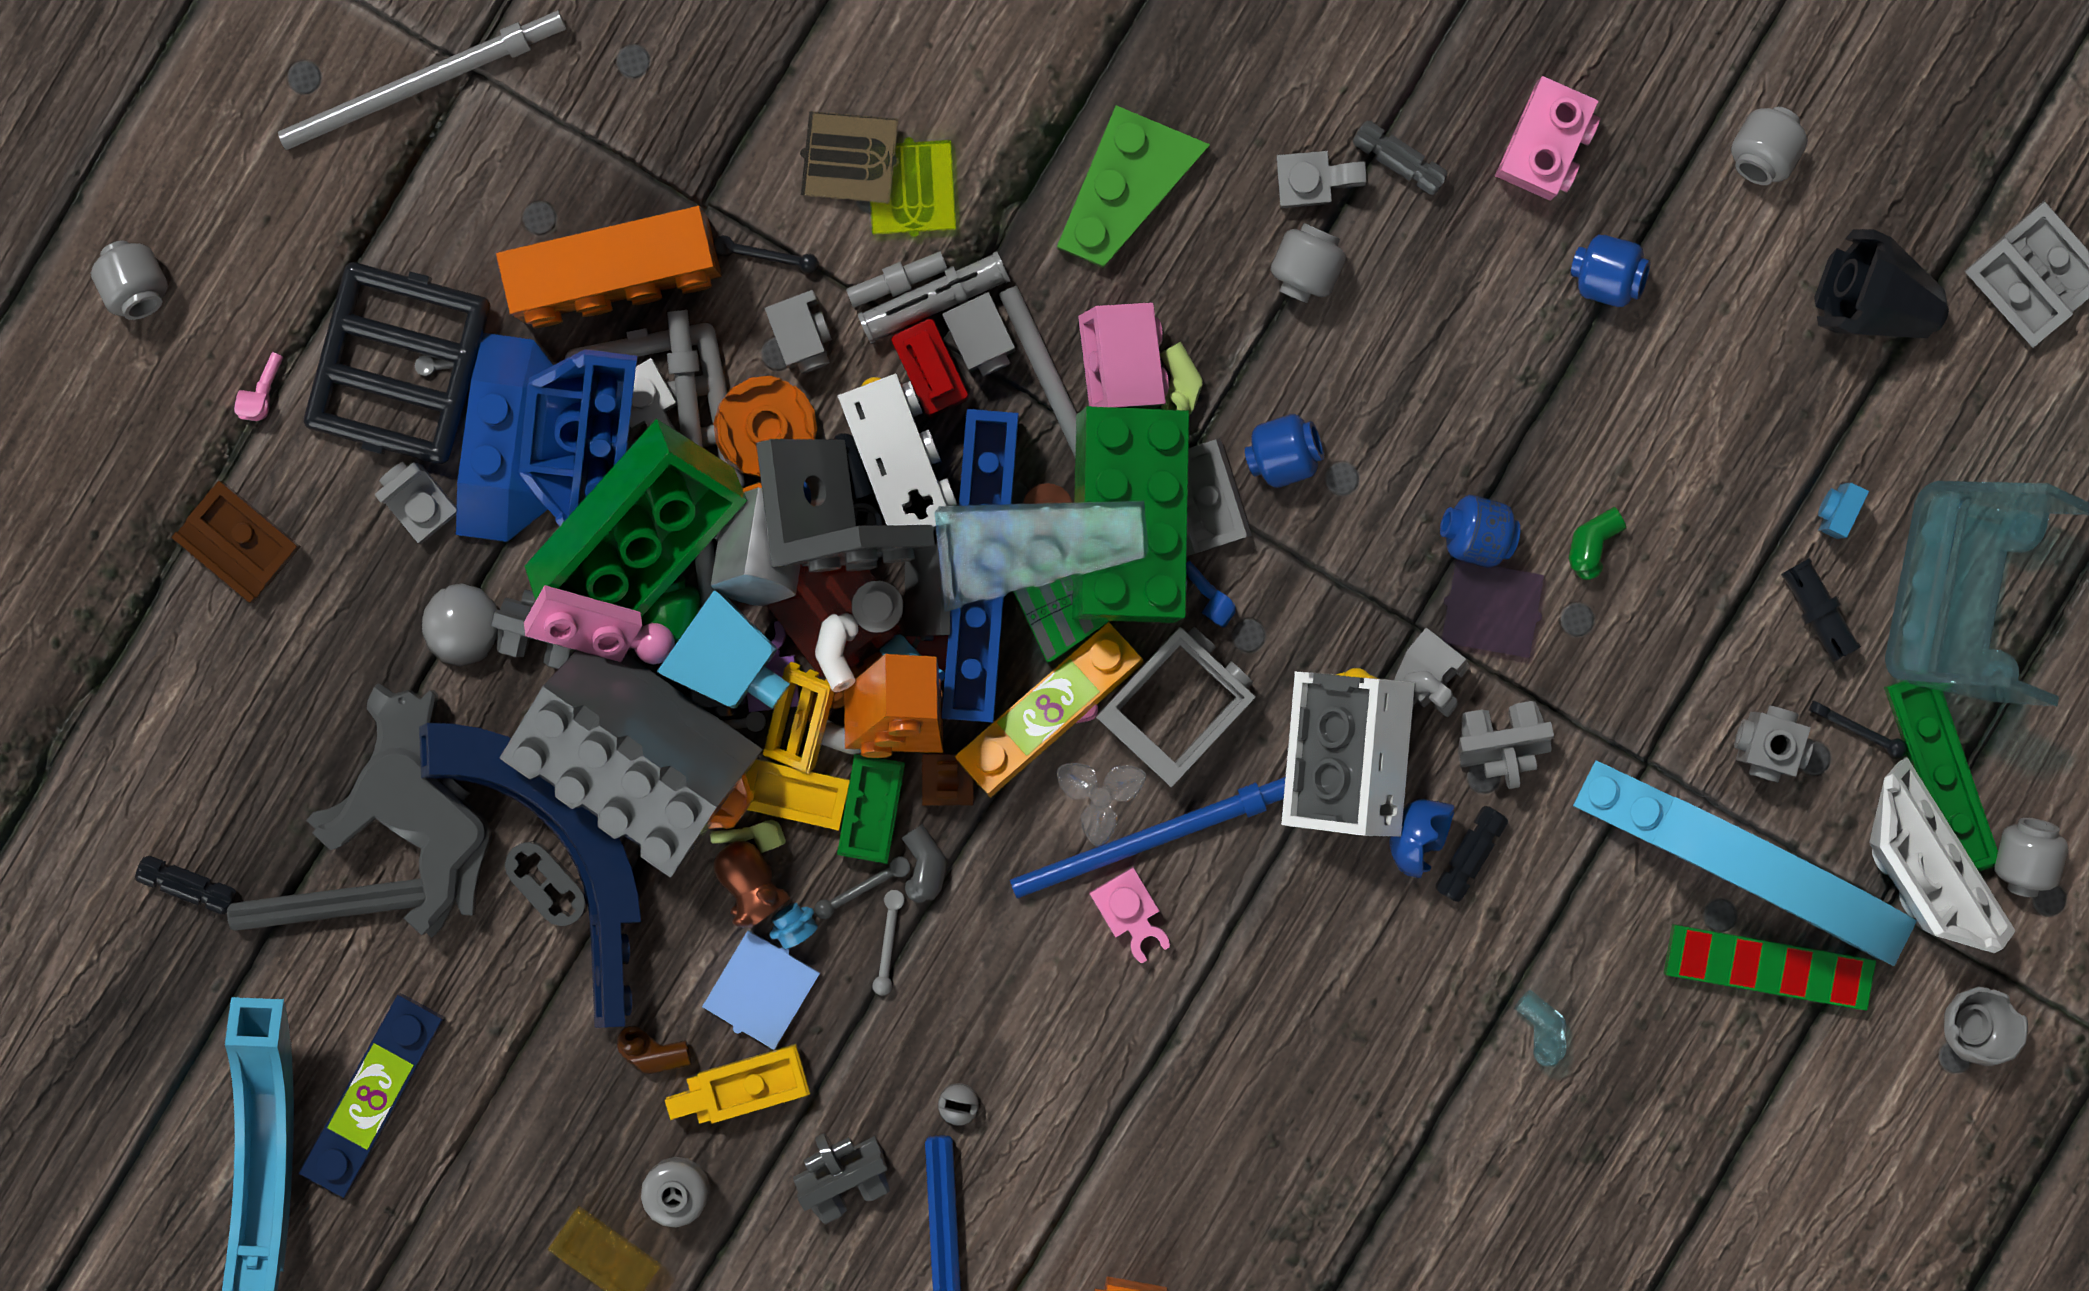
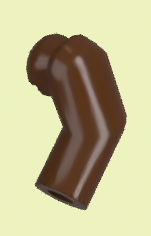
(648, 1054)

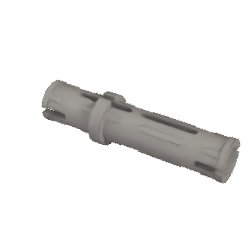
(934, 297)

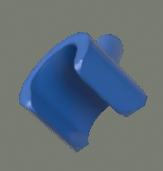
(1220, 607)

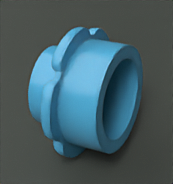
(793, 925)

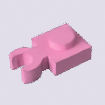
(1126, 907)

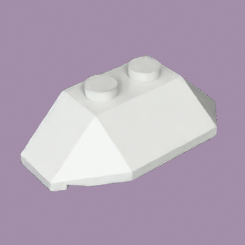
(1932, 867)

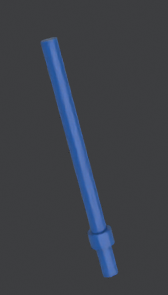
(1250, 800)

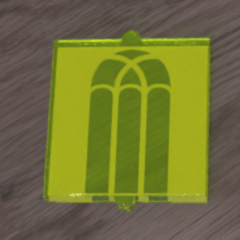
(919, 191)

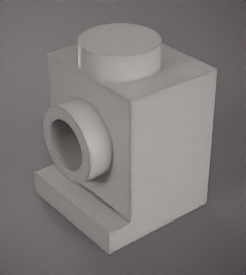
(800, 332)

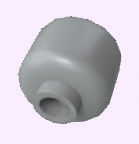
(1769, 145)
(1308, 263)
(129, 280)
(2031, 856)
(678, 1174)

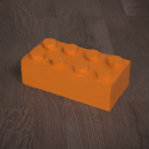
(608, 266)

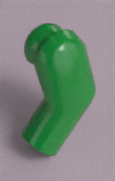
(1589, 540)

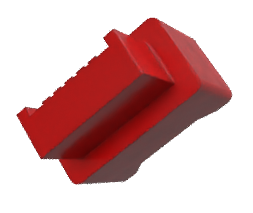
(930, 368)

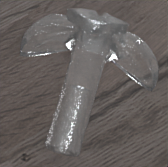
(1120, 784)

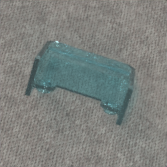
(1955, 582)

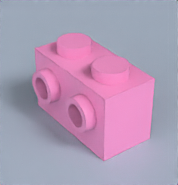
(1548, 138)
(1123, 356)

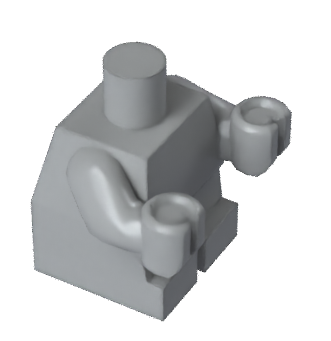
(1432, 665)

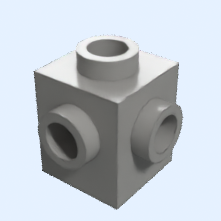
(1754, 742)

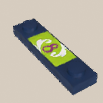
(372, 1095)

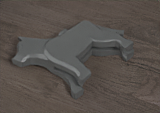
(419, 809)

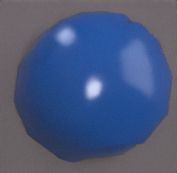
(1423, 830)

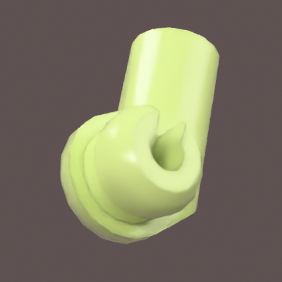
(1185, 379)

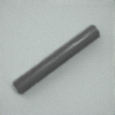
(325, 904)

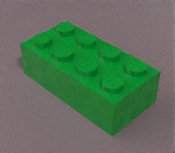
(1145, 459)
(640, 523)

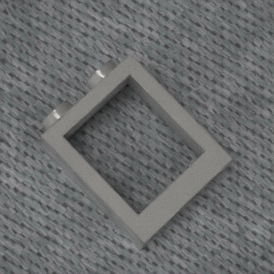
(1230, 677)

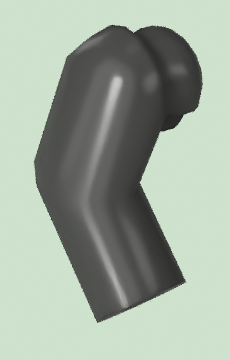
(929, 868)

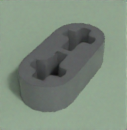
(537, 892)

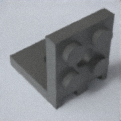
(825, 530)

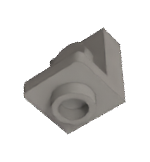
(416, 500)

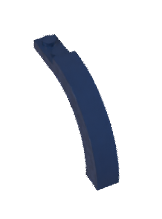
(601, 861)

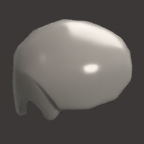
(459, 624)
(1984, 1027)

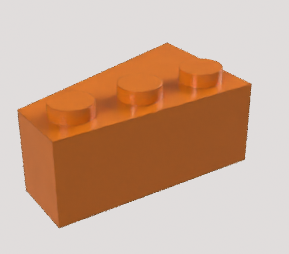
(895, 707)

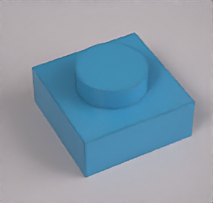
(1841, 509)

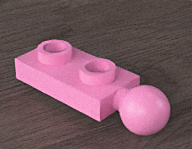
(596, 627)

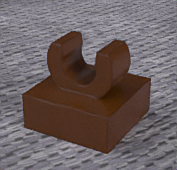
(945, 781)

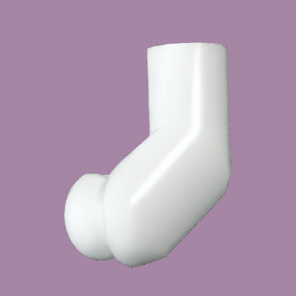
(830, 647)

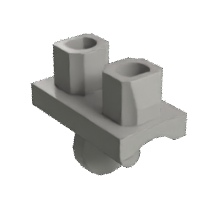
(1506, 750)

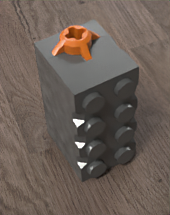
(635, 756)

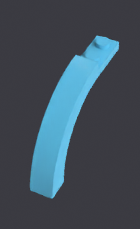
(1746, 862)
(263, 1152)

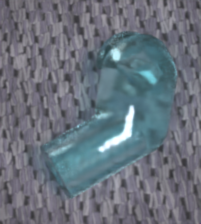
(1549, 1028)

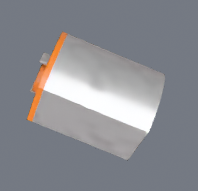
(744, 560)

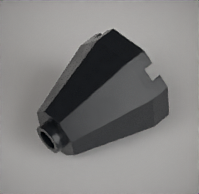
(1879, 290)

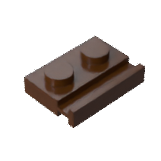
(236, 541)

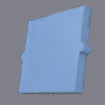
(761, 989)

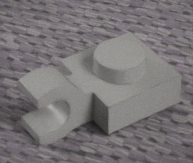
(1308, 178)

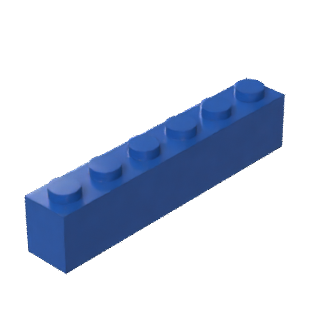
(977, 625)

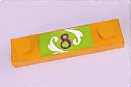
(1049, 709)

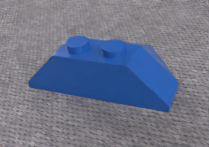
(575, 426)
(490, 491)

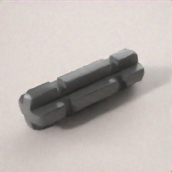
(1400, 157)

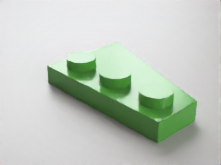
(1125, 183)

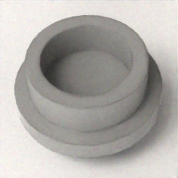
(877, 606)

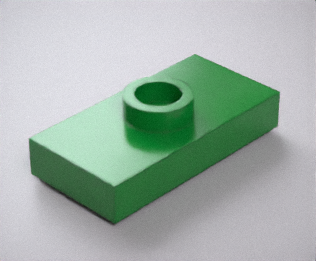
(871, 808)

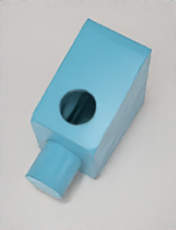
(725, 657)

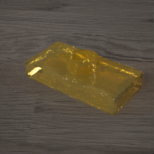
(603, 1254)

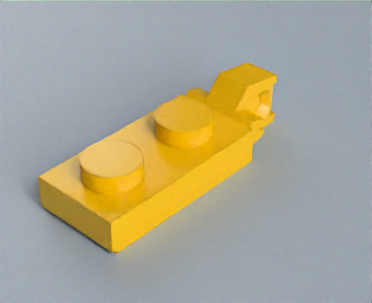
(742, 1087)

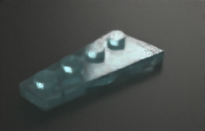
(1022, 545)

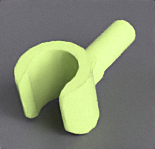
(766, 835)

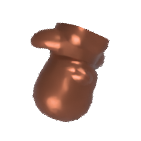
(748, 879)

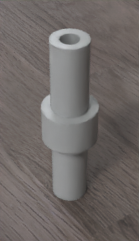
(896, 279)

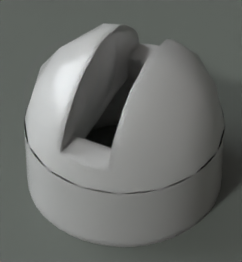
(961, 1094)

